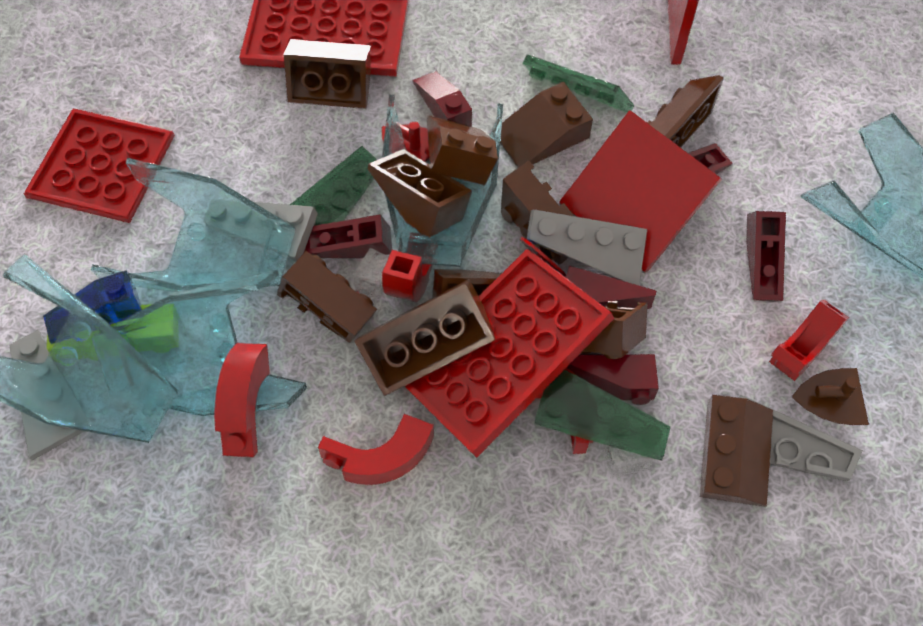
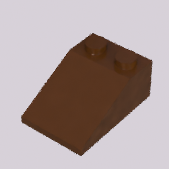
(545, 126)
(460, 151)
(421, 197)

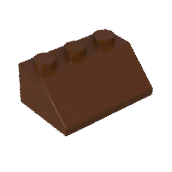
(327, 73)
(736, 451)

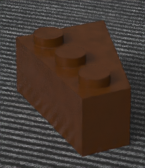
(525, 193)
(326, 296)
(622, 333)

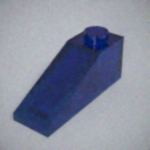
(110, 297)

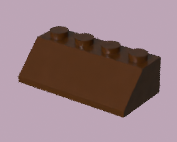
(688, 109)
(426, 337)

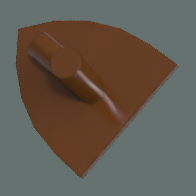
(834, 396)

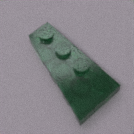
(578, 82)
(340, 188)
(595, 415)

